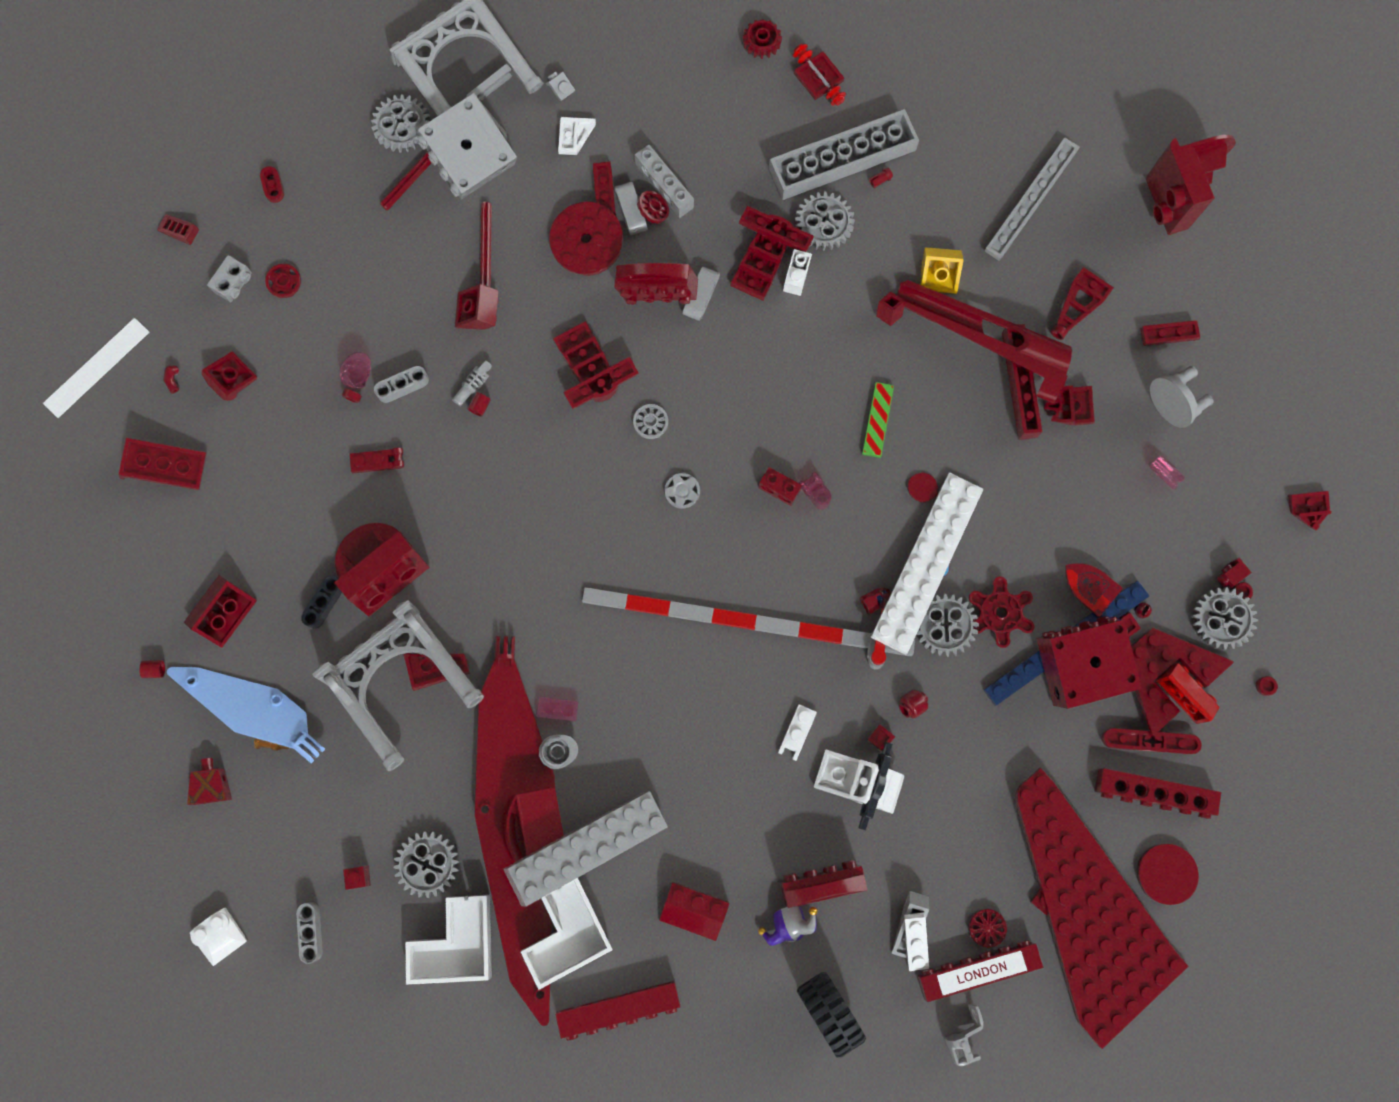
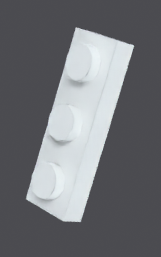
(916, 941)

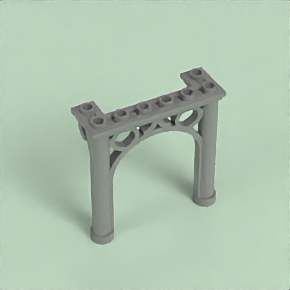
(459, 11)
(332, 675)

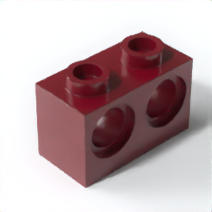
(780, 486)

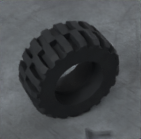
(831, 1014)

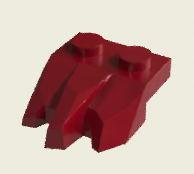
(1073, 406)

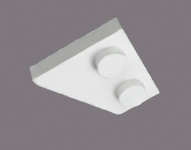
(574, 134)

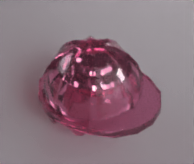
(355, 370)

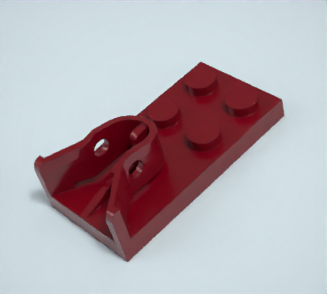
(162, 464)

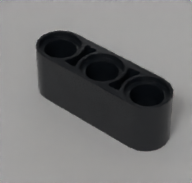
(313, 606)

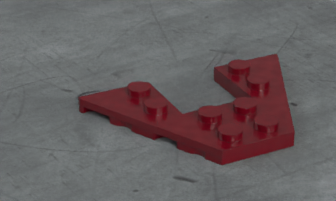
(1154, 655)

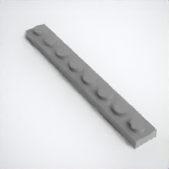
(1032, 199)

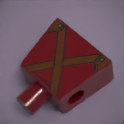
(208, 785)

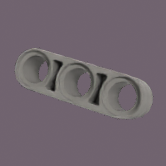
(628, 202)
(706, 284)
(392, 382)
(305, 942)

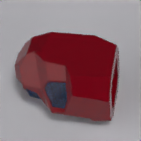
(875, 600)

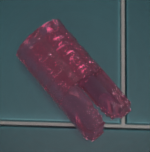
(1167, 472)

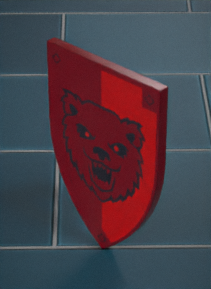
(1091, 586)

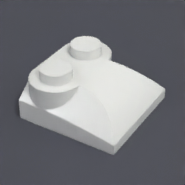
(218, 936)

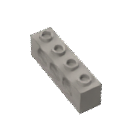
(664, 181)

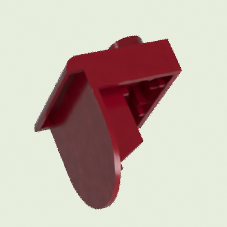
(1183, 180)
(376, 565)

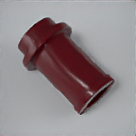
(881, 177)

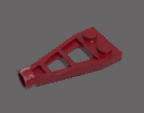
(1092, 286)

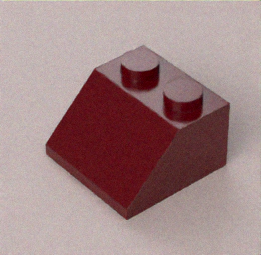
(477, 308)

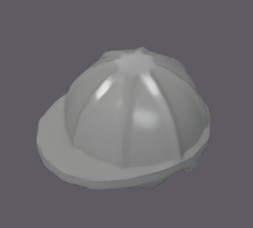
(558, 751)

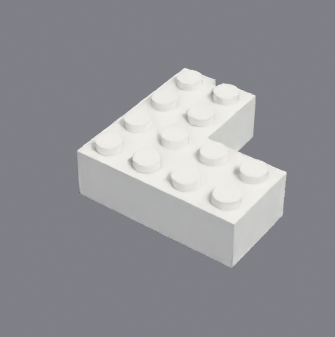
(577, 937)
(464, 951)

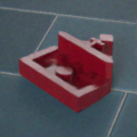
(1310, 507)

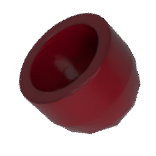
(1140, 607)

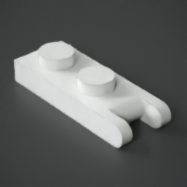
(798, 730)

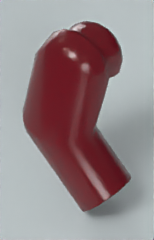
(168, 378)

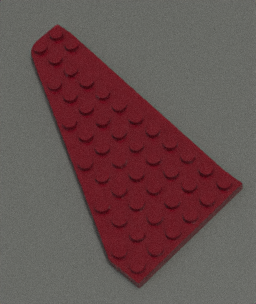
(1102, 932)

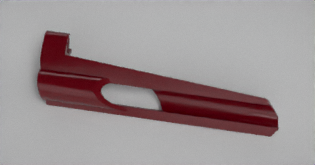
(1037, 353)

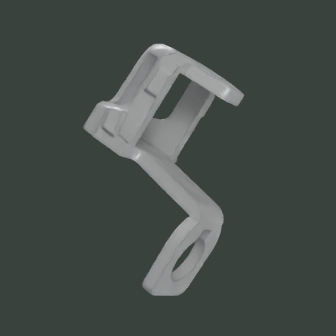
(960, 1041)

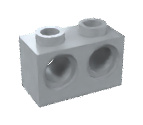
(224, 276)

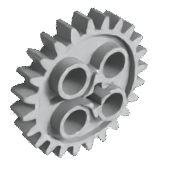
(400, 122)
(833, 208)
(964, 624)
(1220, 634)
(419, 881)

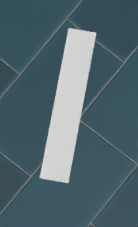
(96, 367)

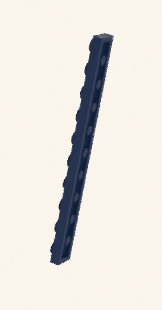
(1033, 665)

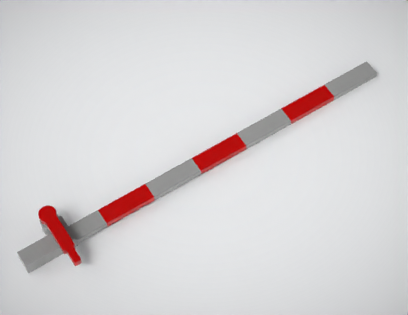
(875, 653)

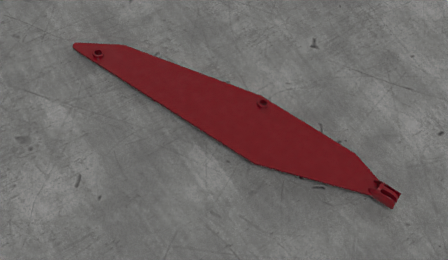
(507, 767)

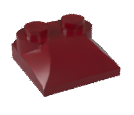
(228, 376)

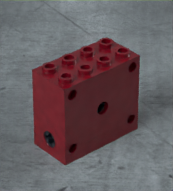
(1088, 662)

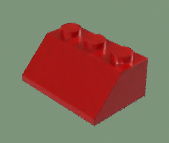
(1188, 694)

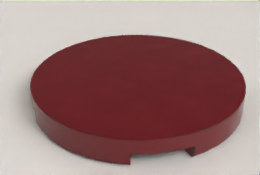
(1168, 874)

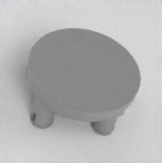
(1176, 400)

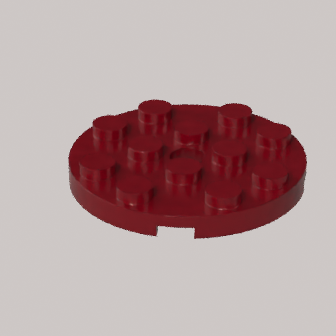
(588, 257)

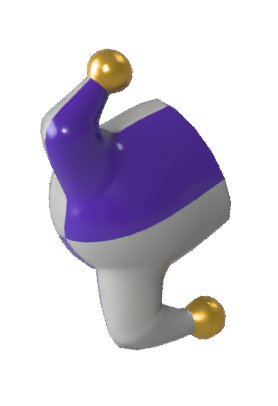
(790, 925)

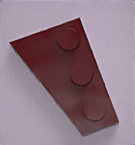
(425, 673)

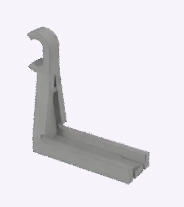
(491, 85)

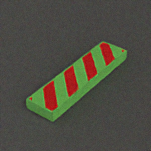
(878, 420)

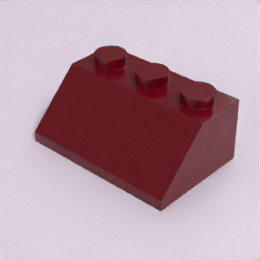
(220, 611)
(694, 911)

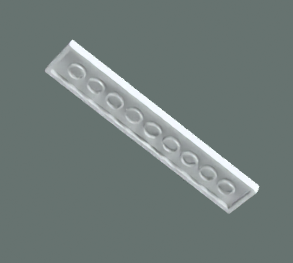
(927, 563)

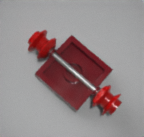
(819, 75)

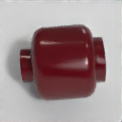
(913, 704)

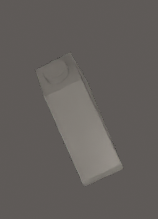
(914, 904)

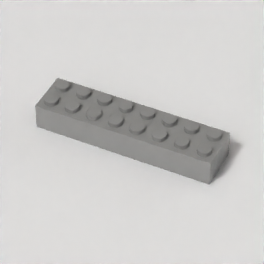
(843, 154)
(585, 848)

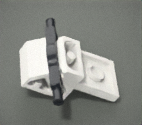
(861, 781)

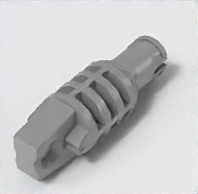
(472, 383)

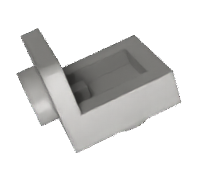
(560, 85)

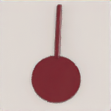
(922, 487)

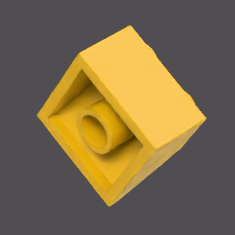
(941, 269)

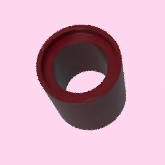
(479, 404)
(152, 669)

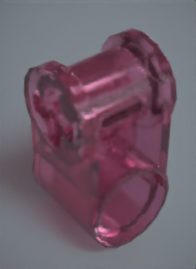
(813, 488)

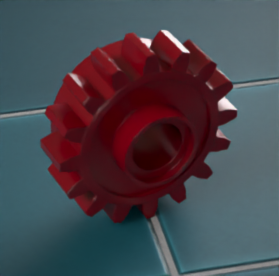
(766, 46)

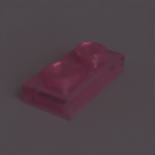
(557, 709)

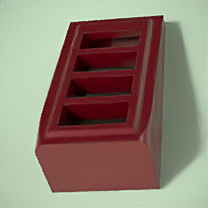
(187, 238)

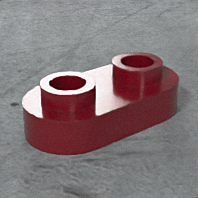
(272, 186)

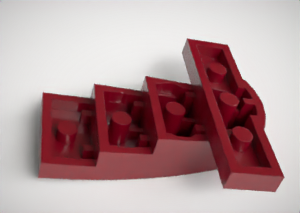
(766, 251)
(591, 367)

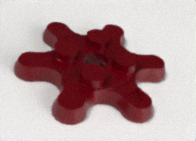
(1012, 605)

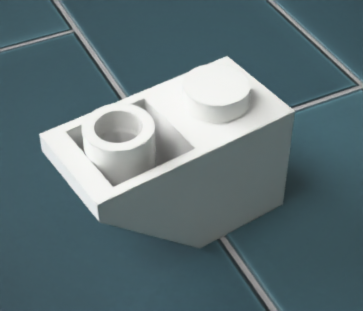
(797, 272)

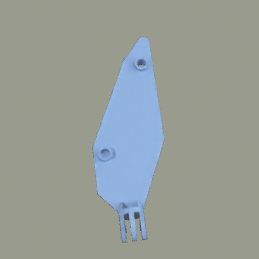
(249, 708)

